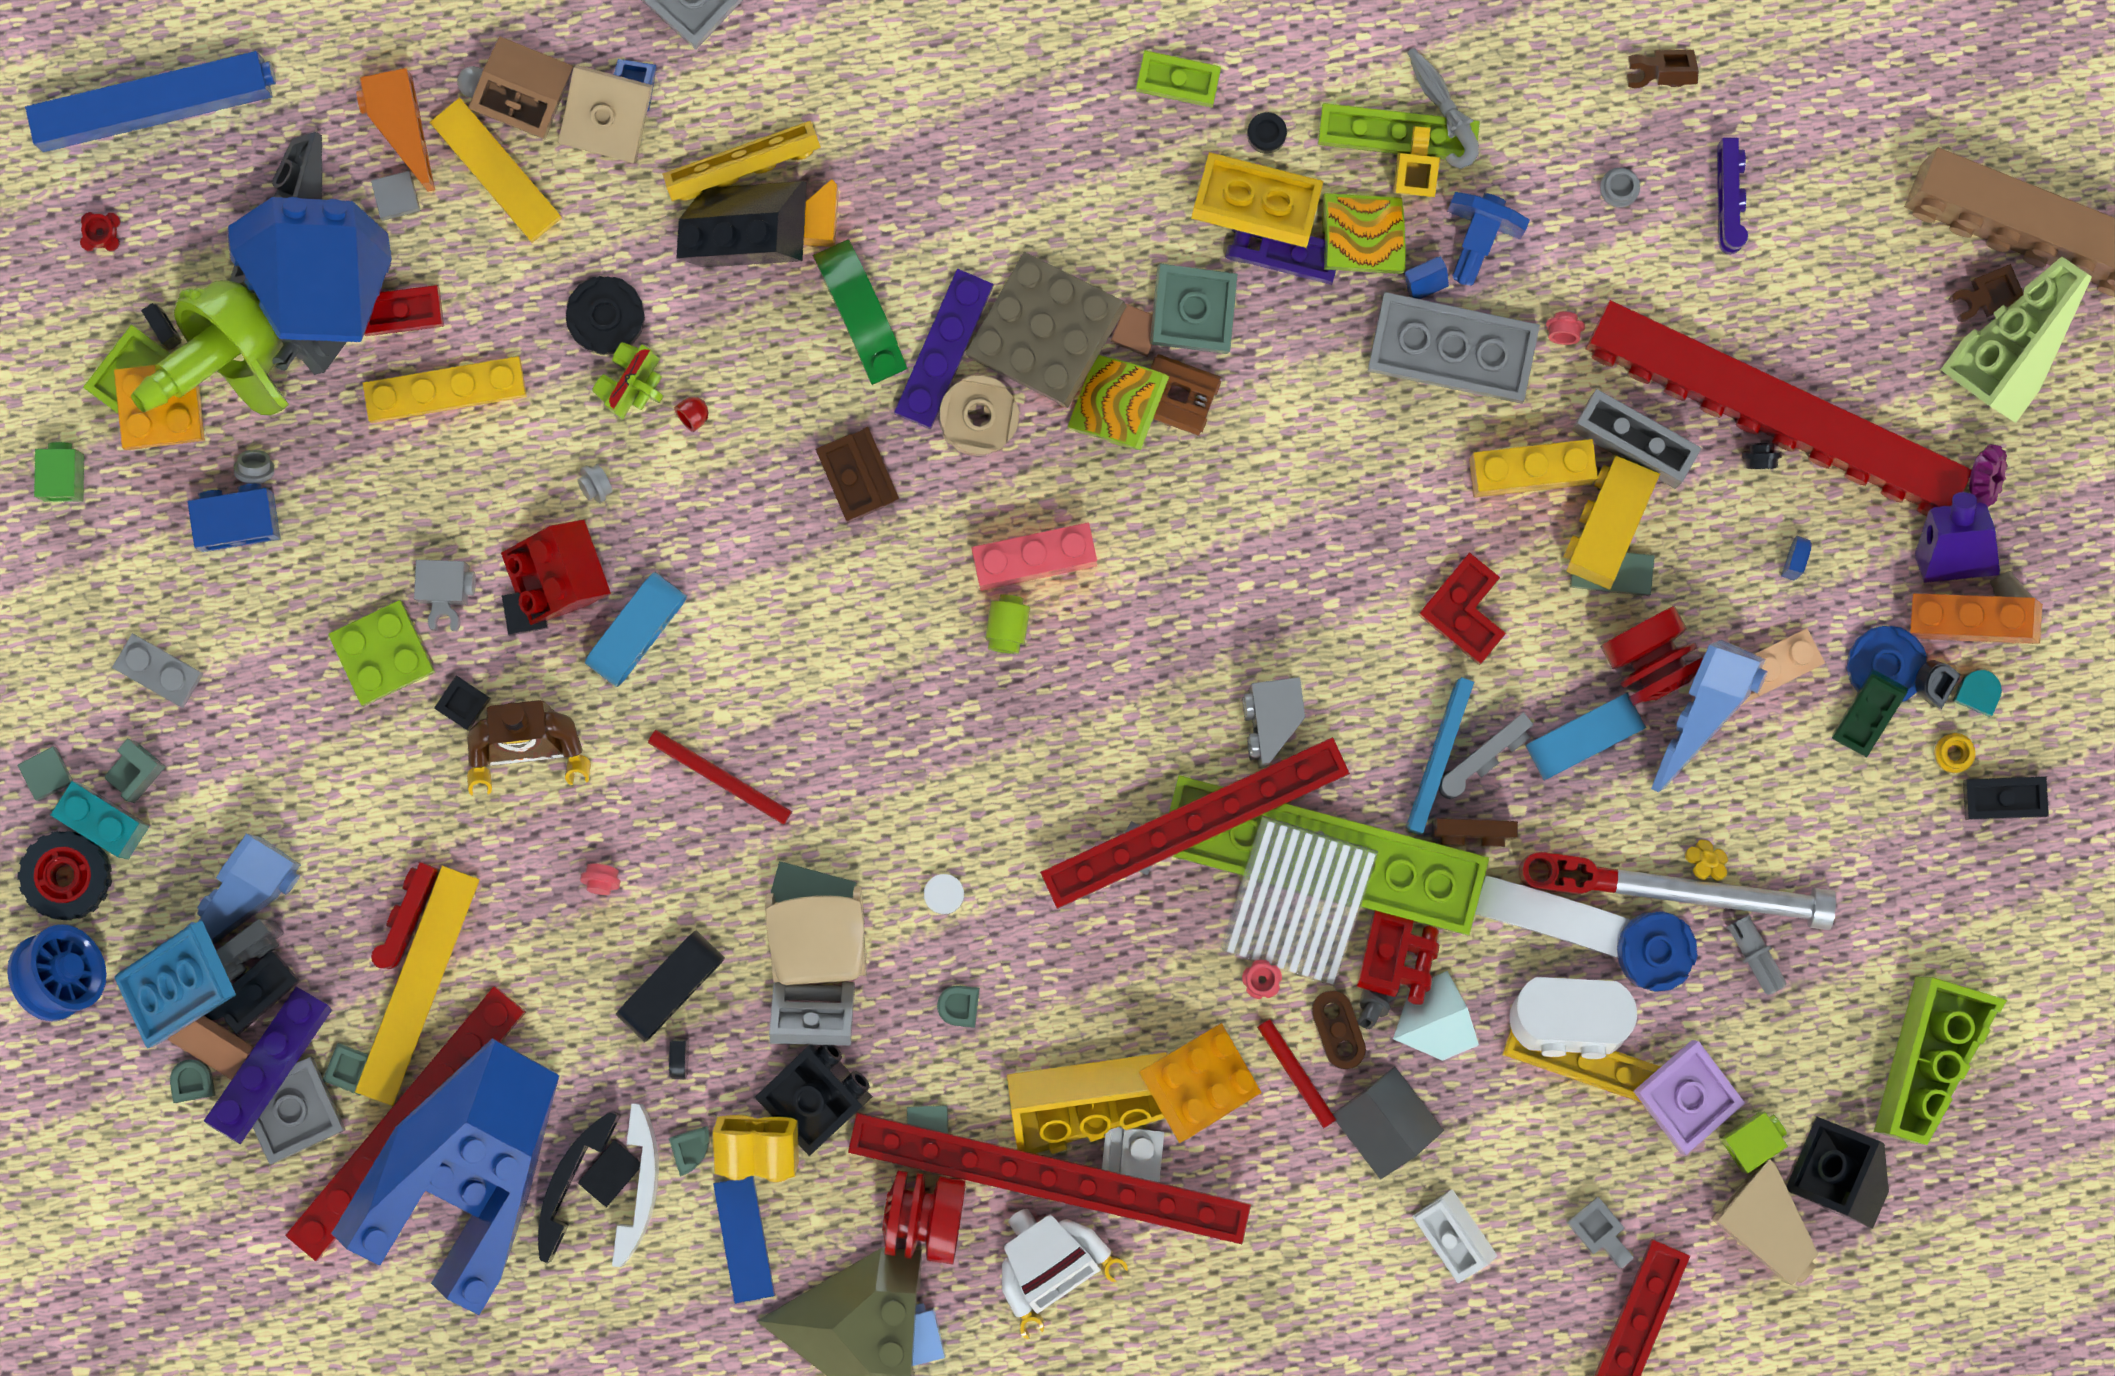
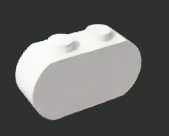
(1573, 1016)

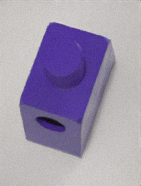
(1958, 542)

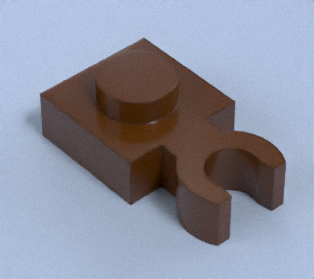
(1990, 292)

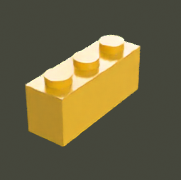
(1533, 468)
(1610, 521)

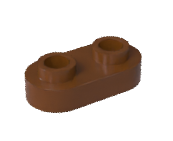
(1339, 1029)

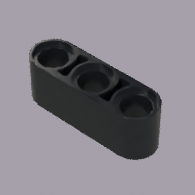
(670, 986)

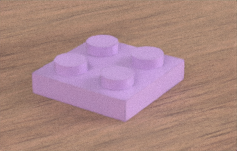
(1689, 1097)

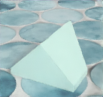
(1440, 1024)

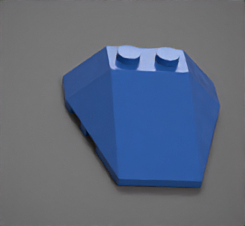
(312, 266)

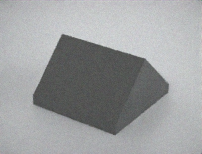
(1388, 1123)

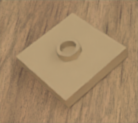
(605, 114)

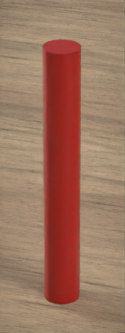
(1296, 1073)

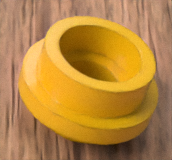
(1966, 748)

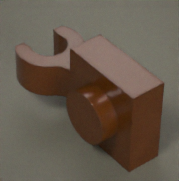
(1667, 66)

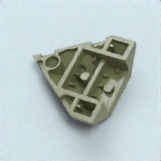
(857, 1318)

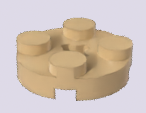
(996, 402)

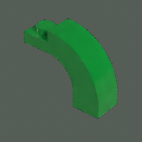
(860, 311)

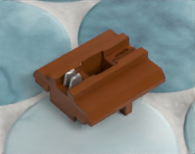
(1202, 388)

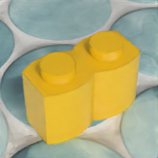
(755, 1147)

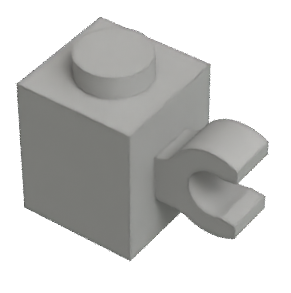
(443, 585)

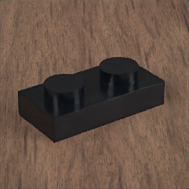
(2005, 798)

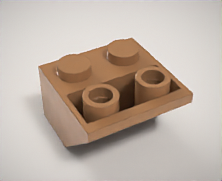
(521, 87)

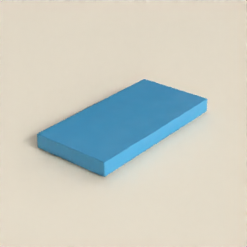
(174, 984)

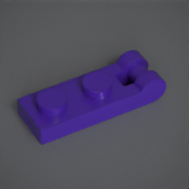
(1730, 196)
(1283, 256)

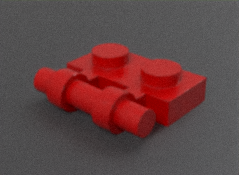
(1386, 953)

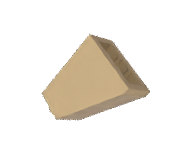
(1769, 1225)

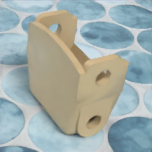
(816, 938)

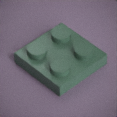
(1193, 308)

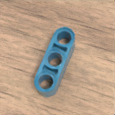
(635, 629)
(1585, 736)

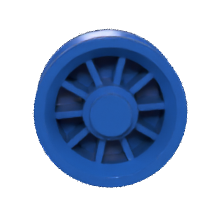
(56, 973)

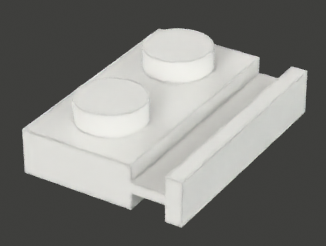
(1134, 1152)

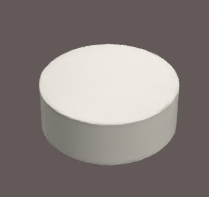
(944, 894)

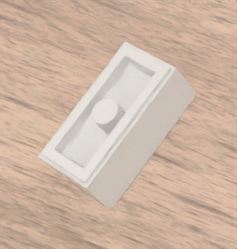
(1455, 1236)

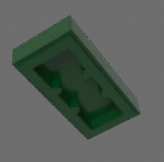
(1869, 713)

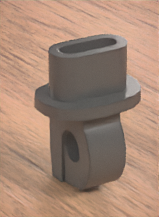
(1373, 1006)

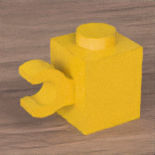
(1416, 171)

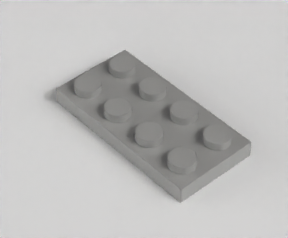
(1453, 347)

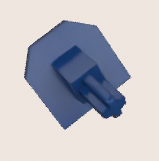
(1487, 217)

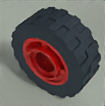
(39, 875)

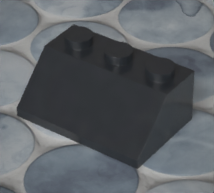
(744, 225)

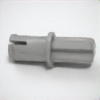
(1757, 955)

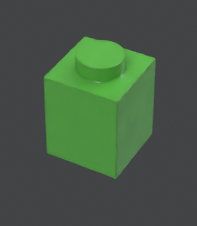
(59, 473)

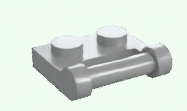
(812, 1021)

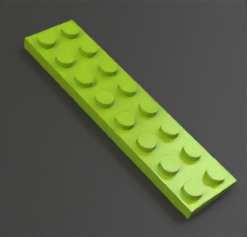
(1408, 878)

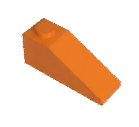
(394, 110)

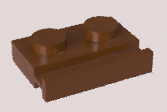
(857, 474)
(1491, 832)

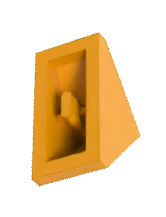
(822, 216)

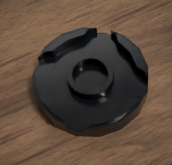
(610, 323)

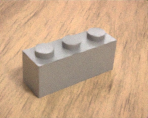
(1636, 438)

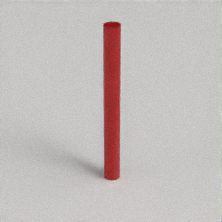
(719, 777)

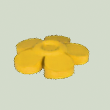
(1707, 861)

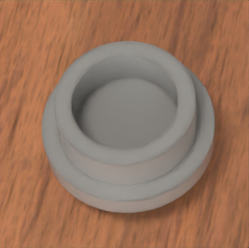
(1619, 187)
(254, 467)
(594, 483)

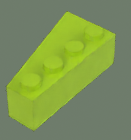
(1933, 1055)

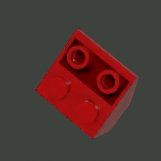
(556, 571)

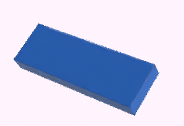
(744, 1239)

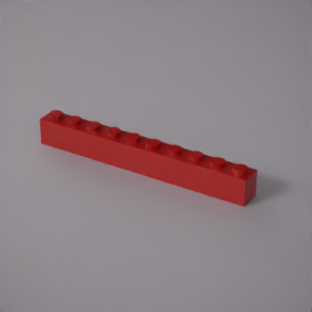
(1775, 409)

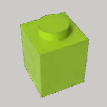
(1755, 1141)

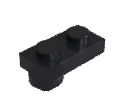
(256, 992)

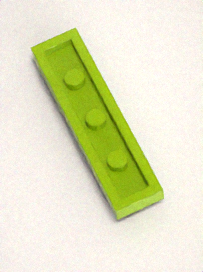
(1385, 130)

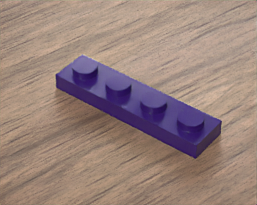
(944, 348)
(268, 1065)

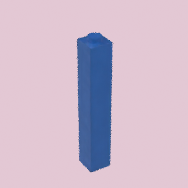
(150, 101)

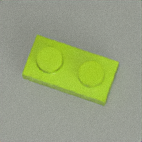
(1178, 79)

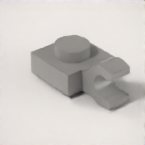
(1598, 1229)

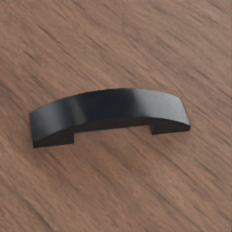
(551, 1229)

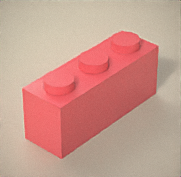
(1034, 556)

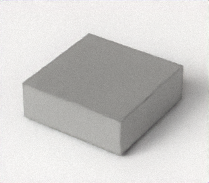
(395, 195)

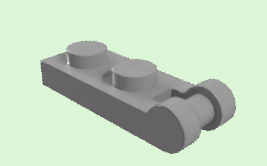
(1484, 758)

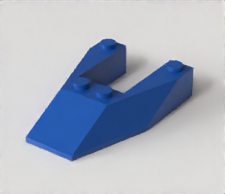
(471, 1147)

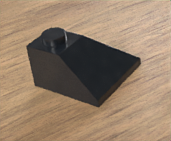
(1842, 1172)

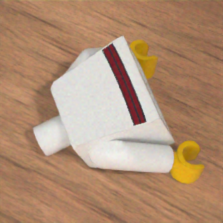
(1048, 1263)

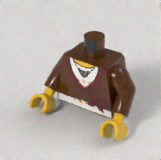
(523, 734)

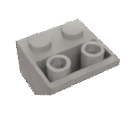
(1276, 713)

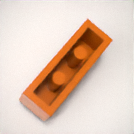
(1976, 618)

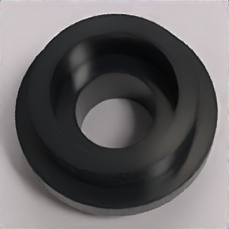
(1762, 456)

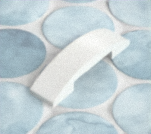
(1551, 915)
(639, 1134)

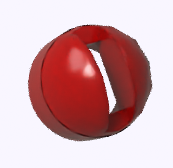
(692, 412)

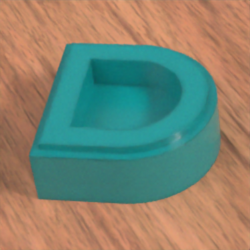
(1979, 692)

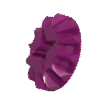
(1988, 474)

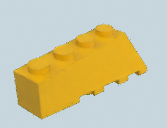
(1080, 1102)

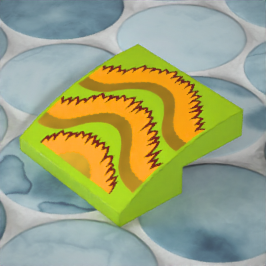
(1363, 233)
(1118, 402)

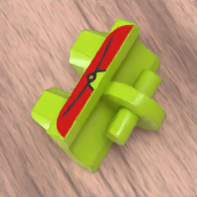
(635, 384)

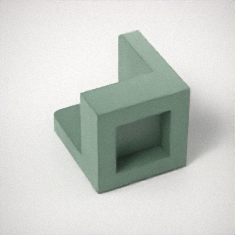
(134, 770)

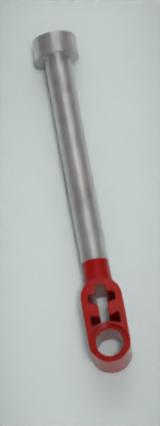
(1816, 908)

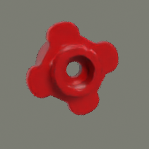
(91, 223)

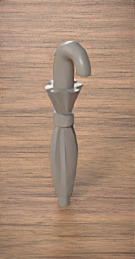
(1457, 122)

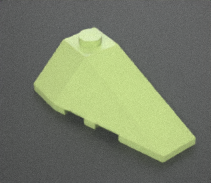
(2016, 349)

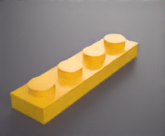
(727, 167)
(444, 389)

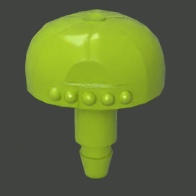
(218, 328)

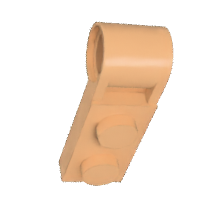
(1788, 661)

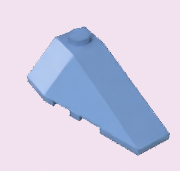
(1719, 689)
(250, 882)

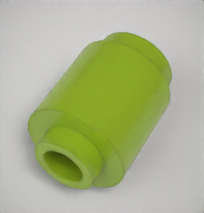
(1007, 624)

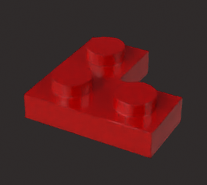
(1455, 614)

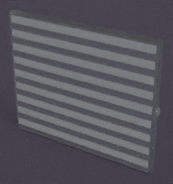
(1298, 900)

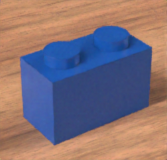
(233, 518)

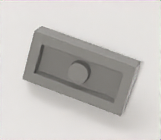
(157, 670)

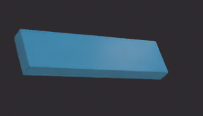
(1439, 756)

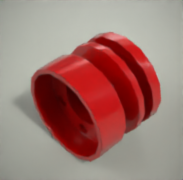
(1653, 656)
(924, 1217)

